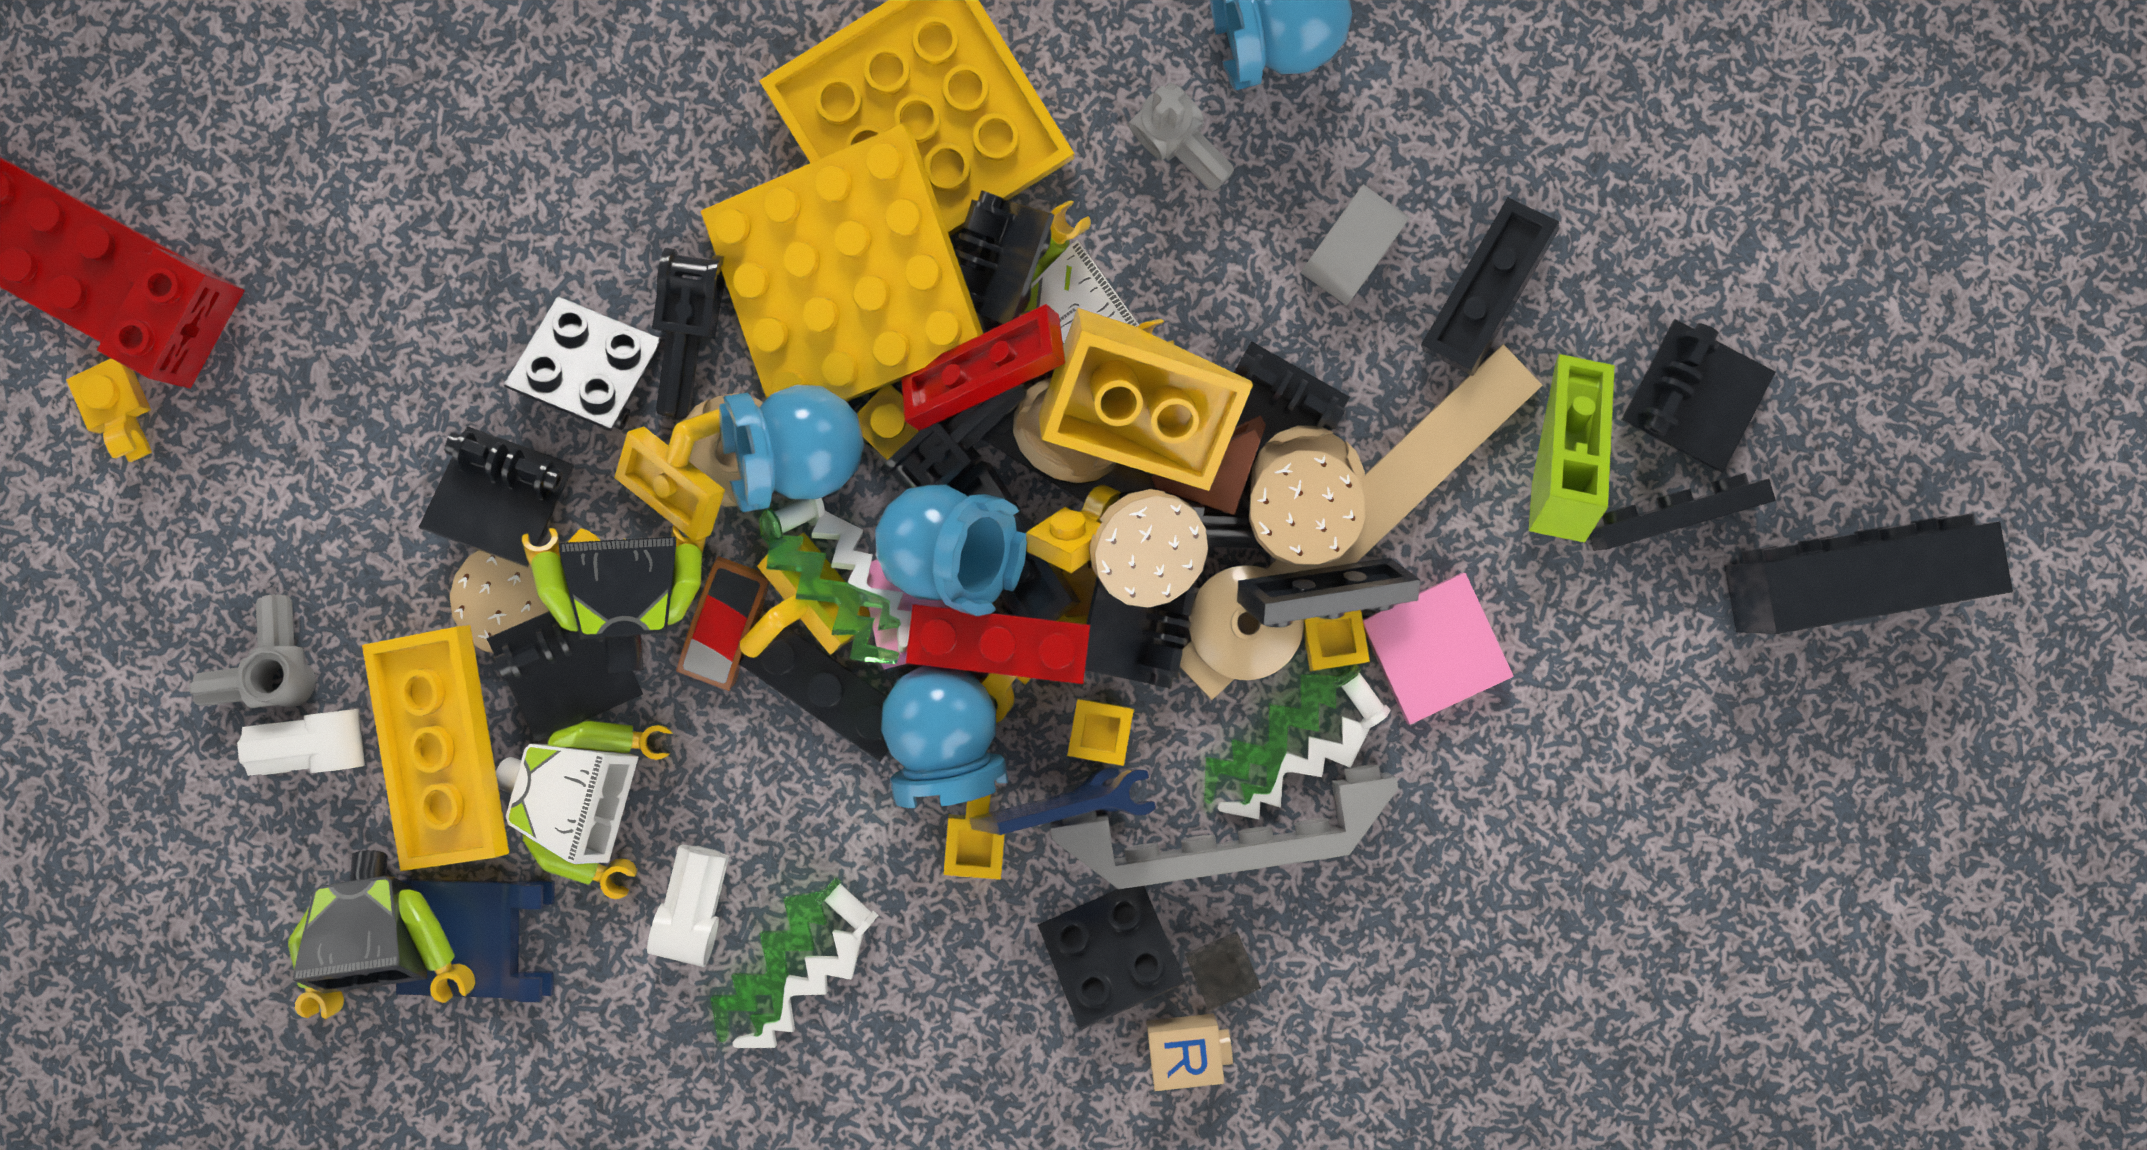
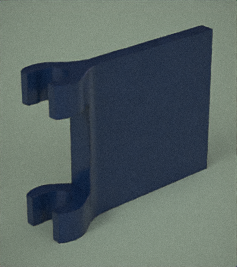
(1084, 799)
(484, 935)

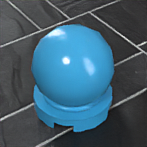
(1279, 35)
(793, 444)
(951, 547)
(940, 732)

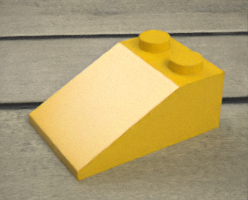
(1141, 401)

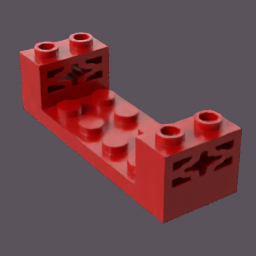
(109, 280)

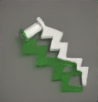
(849, 595)
(1274, 753)
(777, 981)

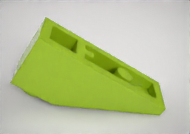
(1574, 451)

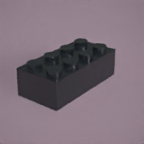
(1867, 574)

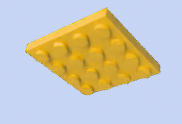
(941, 75)
(844, 270)

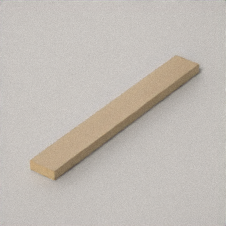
(1412, 471)

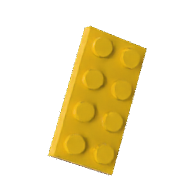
(435, 748)

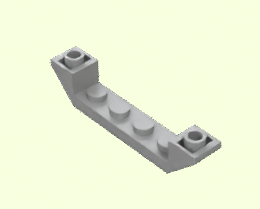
(1357, 804)

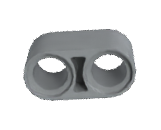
(1355, 245)

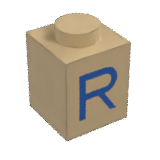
(1188, 1051)

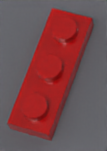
(984, 367)
(998, 644)

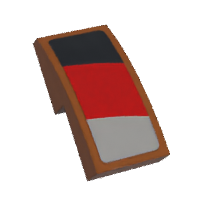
(723, 616)

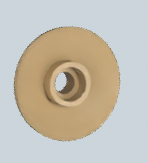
(1222, 643)

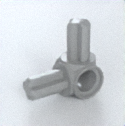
(1171, 128)
(254, 676)

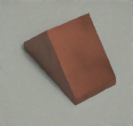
(1231, 474)

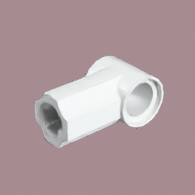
(318, 742)
(687, 921)

